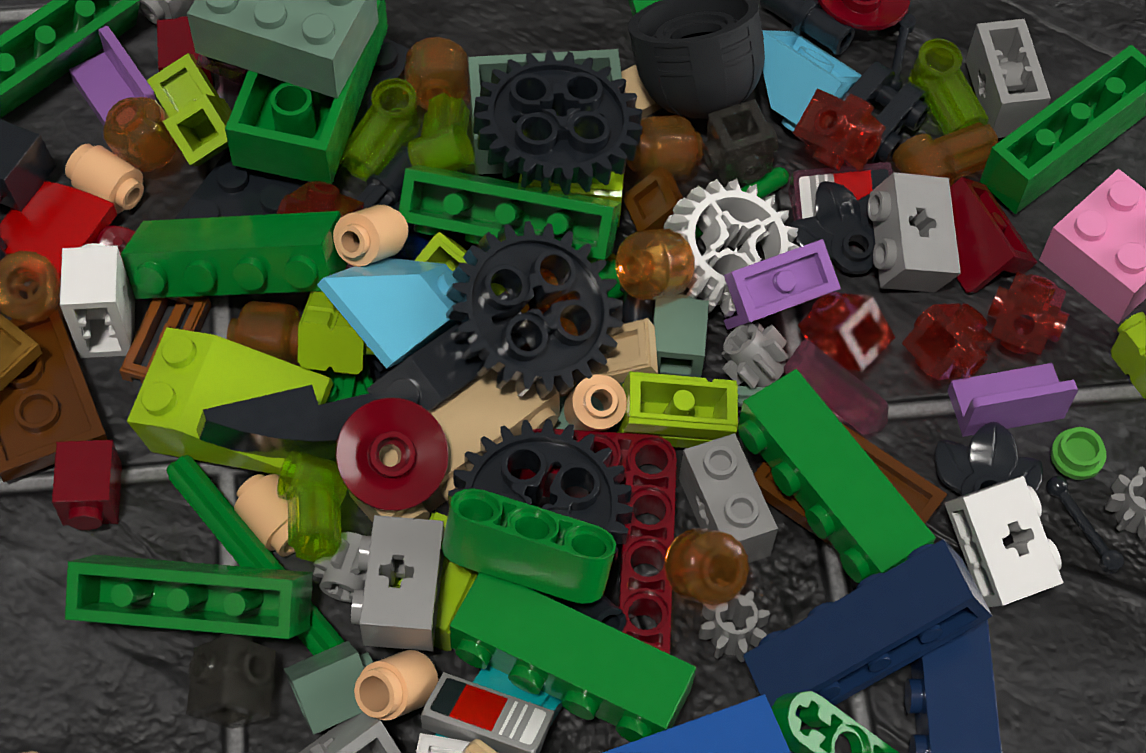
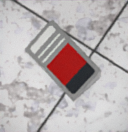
(477, 712)

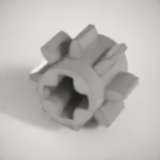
(754, 355)
(1130, 503)
(341, 573)
(724, 635)

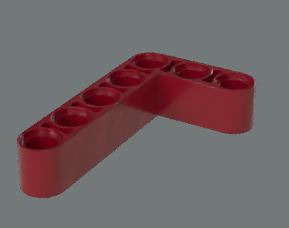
(645, 542)

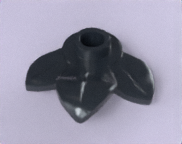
(839, 221)
(985, 462)

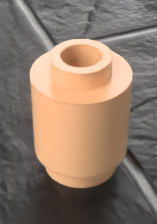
(105, 175)
(370, 235)
(584, 416)
(265, 512)
(395, 685)

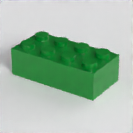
(295, 129)

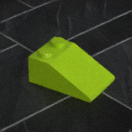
(205, 372)

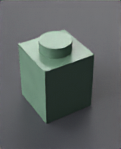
(680, 335)
(327, 685)

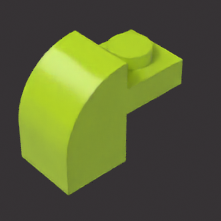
(193, 108)

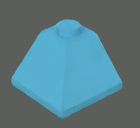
(796, 70)
(393, 304)

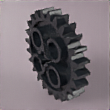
(557, 122)
(516, 265)
(540, 452)

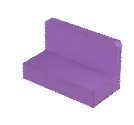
(109, 77)
(780, 283)
(1011, 398)

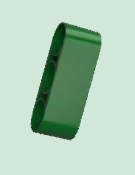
(528, 545)

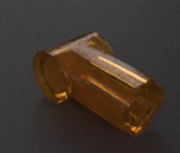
(949, 155)

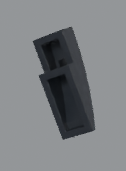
(279, 423)

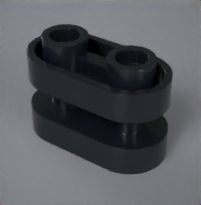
(902, 109)

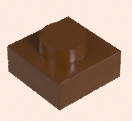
(652, 200)

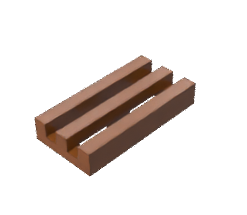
(201, 305)

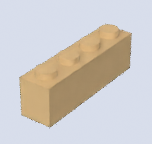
(466, 418)

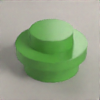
(1078, 453)

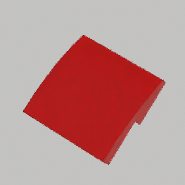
(56, 220)

